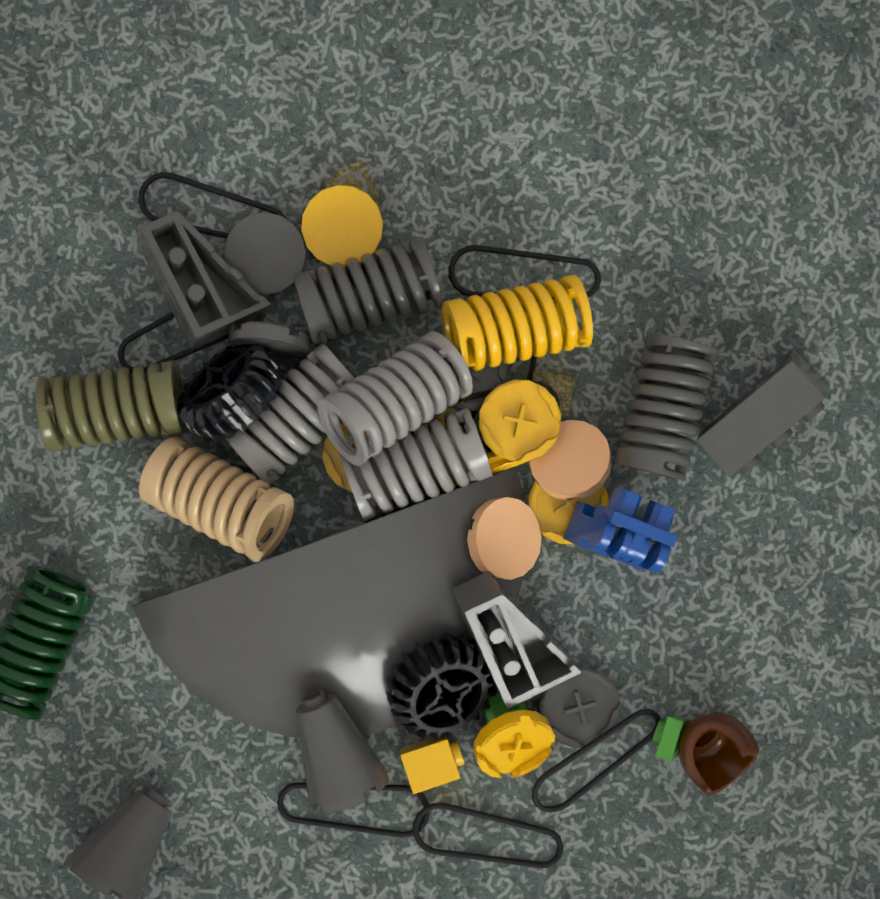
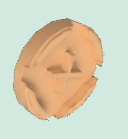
(575, 463)
(504, 538)

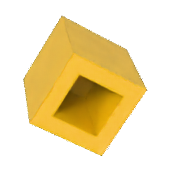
(432, 763)

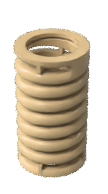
(216, 498)

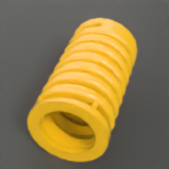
(522, 329)

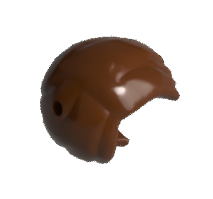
(716, 751)

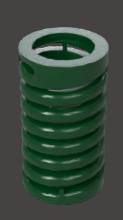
(26, 634)

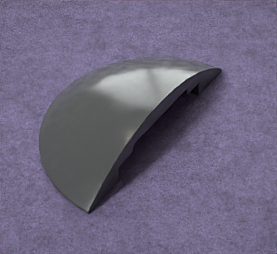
(326, 613)

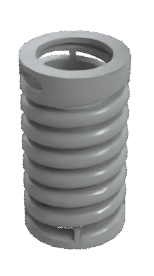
(363, 400)
(294, 416)
(419, 465)

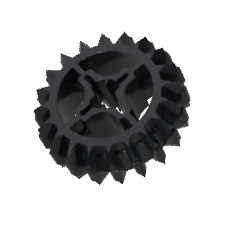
(229, 392)
(417, 693)

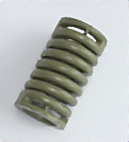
(93, 397)

